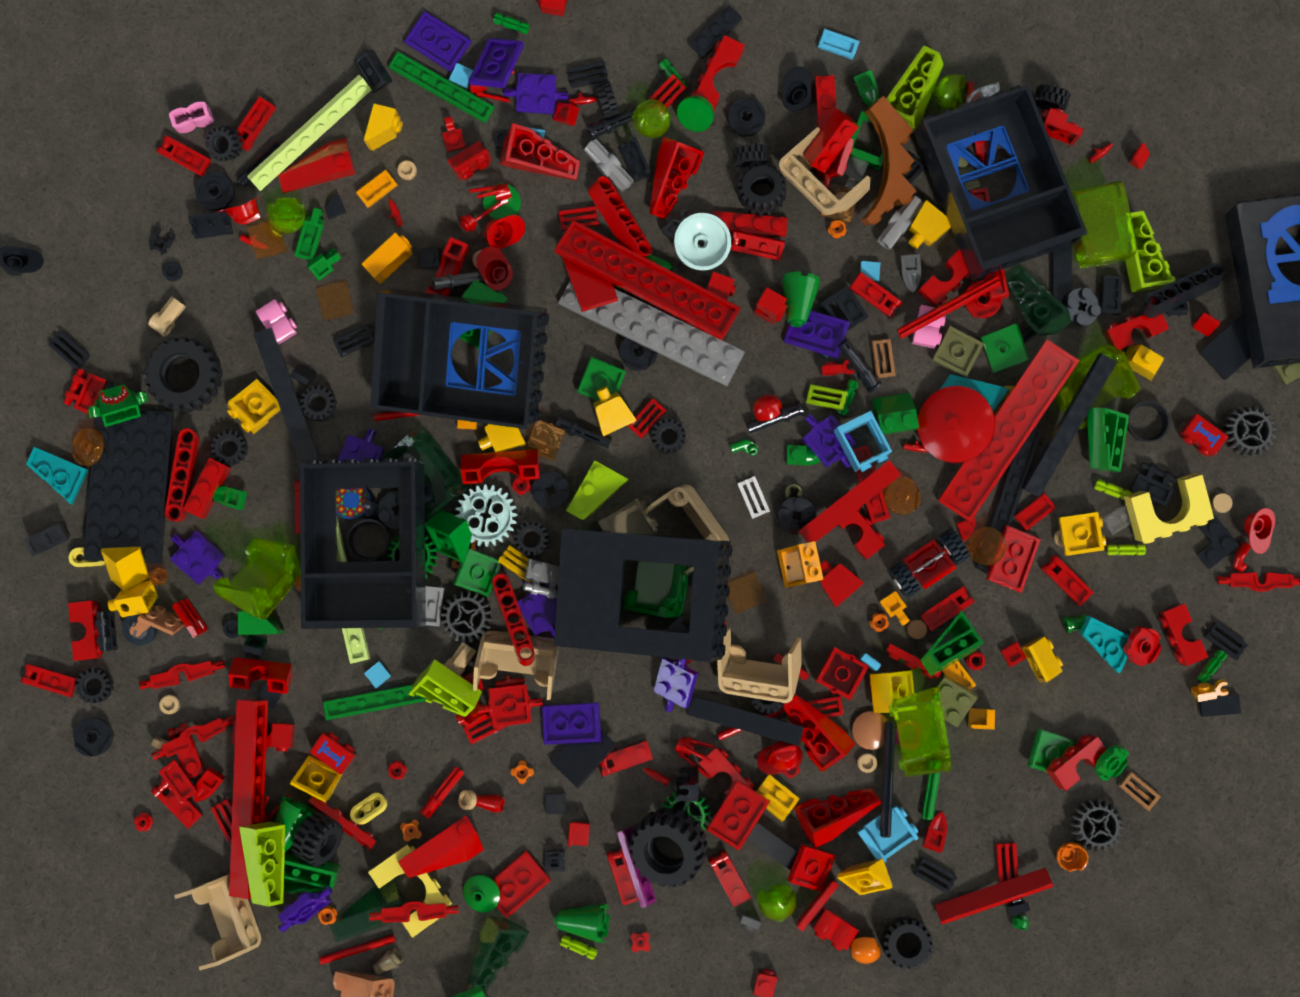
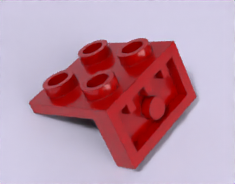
(470, 160)

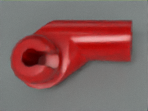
(1240, 556)

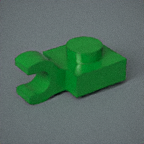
(321, 265)

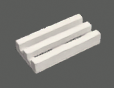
(747, 483)

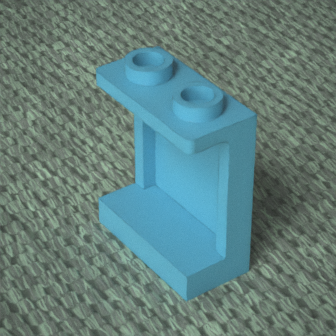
(901, 834)

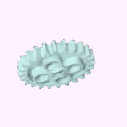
(503, 519)

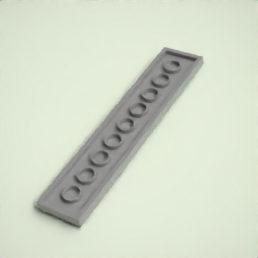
(663, 335)

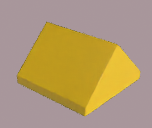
(125, 566)
(316, 779)
(866, 877)

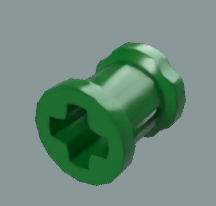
(1073, 623)

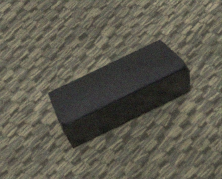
(373, 70)

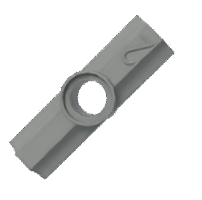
(608, 165)
(900, 223)

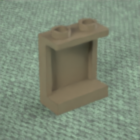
(630, 520)

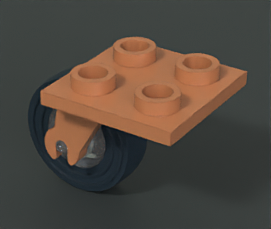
(143, 628)

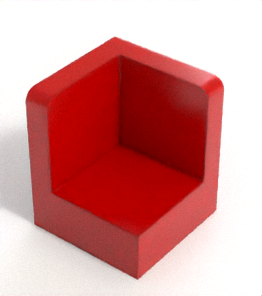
(578, 833)

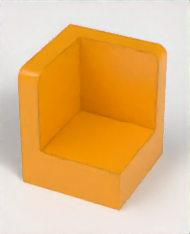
(981, 718)

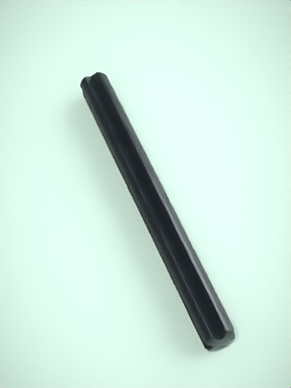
(887, 779)

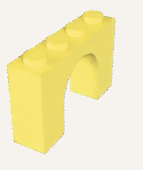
(1194, 510)
(390, 869)

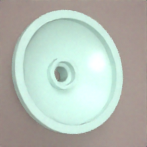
(713, 234)

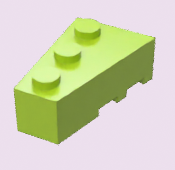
(595, 490)
(446, 688)

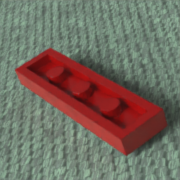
(754, 224)
(876, 506)
(349, 827)

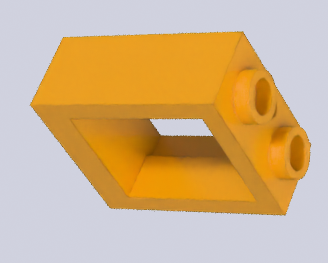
(388, 258)
(790, 556)

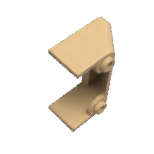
(796, 170)
(695, 508)
(498, 654)
(757, 678)
(233, 919)

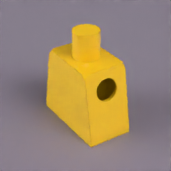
(928, 226)
(1144, 361)
(611, 411)
(501, 438)
(135, 600)

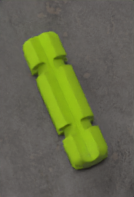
(1111, 489)
(1126, 549)
(578, 947)

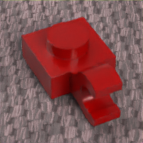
(453, 138)
(832, 369)

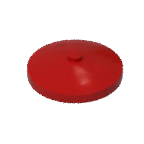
(956, 424)

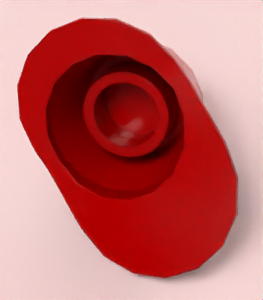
(244, 213)
(504, 231)
(494, 268)
(1259, 529)
(779, 758)

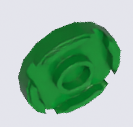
(695, 113)
(511, 208)
(1111, 762)

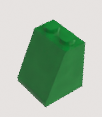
(481, 292)

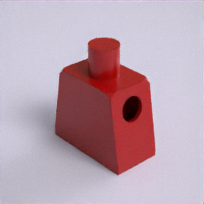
(838, 582)

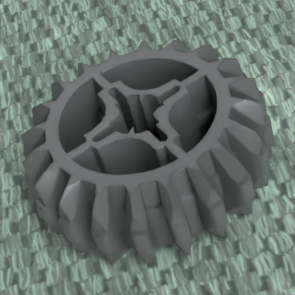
(1255, 436)
(474, 631)
(1091, 832)

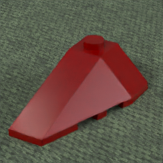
(450, 847)

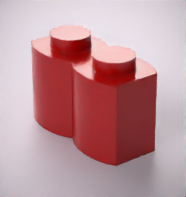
(835, 929)

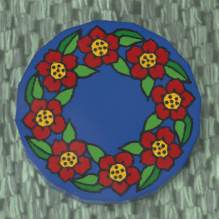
(351, 503)

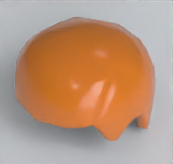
(1072, 856)
(865, 950)

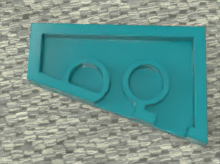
(992, 393)
(59, 473)
(1106, 642)

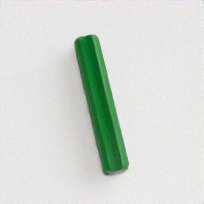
(930, 796)

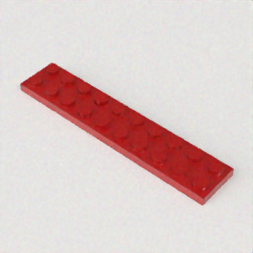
(647, 280)
(1012, 427)

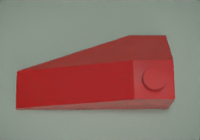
(532, 153)
(323, 165)
(672, 170)
(823, 738)
(829, 818)

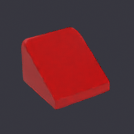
(566, 113)
(1140, 156)
(1206, 324)

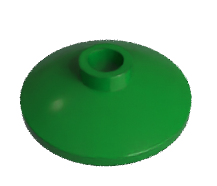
(486, 888)

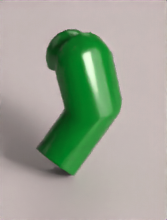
(745, 445)

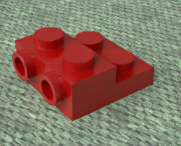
(1058, 128)

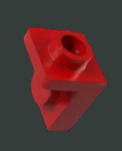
(472, 718)
(765, 983)

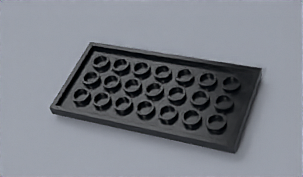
(130, 487)

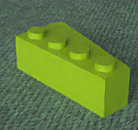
(916, 86)
(1147, 267)
(264, 861)

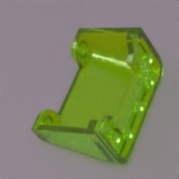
(1108, 225)
(1119, 383)
(263, 579)
(922, 733)

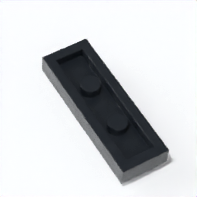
(715, 31)

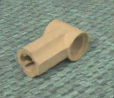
(164, 320)
(460, 659)

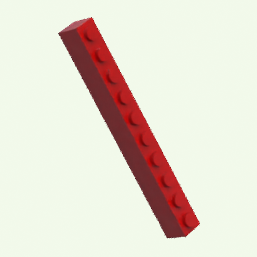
(247, 784)

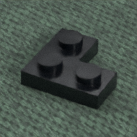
(1220, 543)

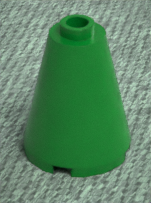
(800, 296)
(292, 815)
(585, 921)

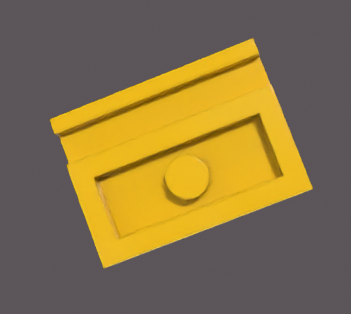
(780, 797)

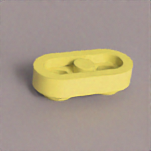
(74, 561)
(369, 808)

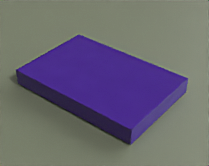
(437, 41)
(496, 63)
(819, 334)
(571, 723)

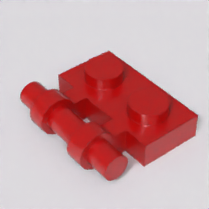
(89, 391)

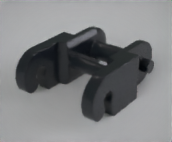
(166, 244)

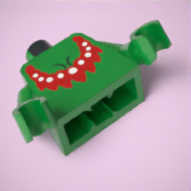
(117, 404)

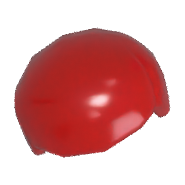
(767, 407)

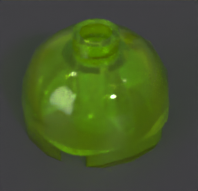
(950, 91)
(651, 118)
(286, 215)
(778, 903)

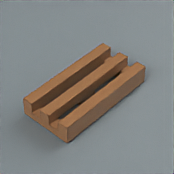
(890, 356)
(1126, 780)

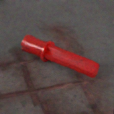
(443, 790)

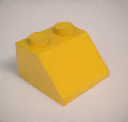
(382, 126)
(1042, 659)
(890, 687)

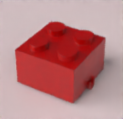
(841, 673)

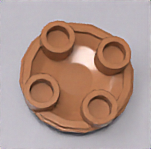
(869, 730)

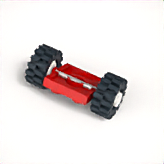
(929, 563)

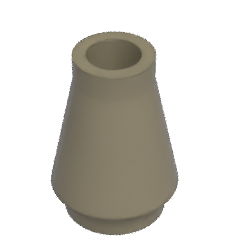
(388, 961)

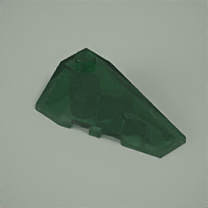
(1037, 304)
(356, 918)
(494, 946)

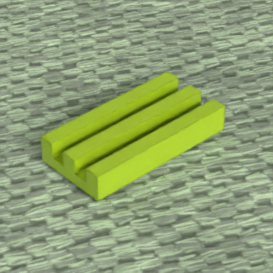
(842, 400)

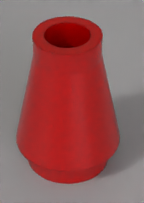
(492, 803)

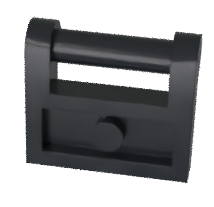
(847, 305)

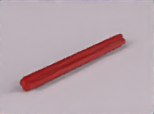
(948, 307)

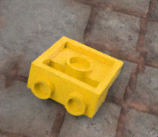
(253, 407)
(1082, 533)

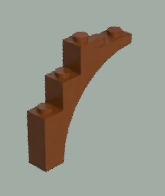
(892, 133)

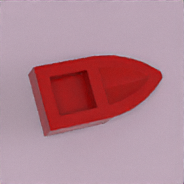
(208, 784)
(936, 833)

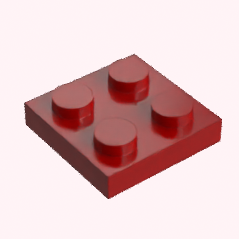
(811, 867)

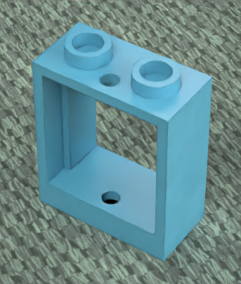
(877, 434)

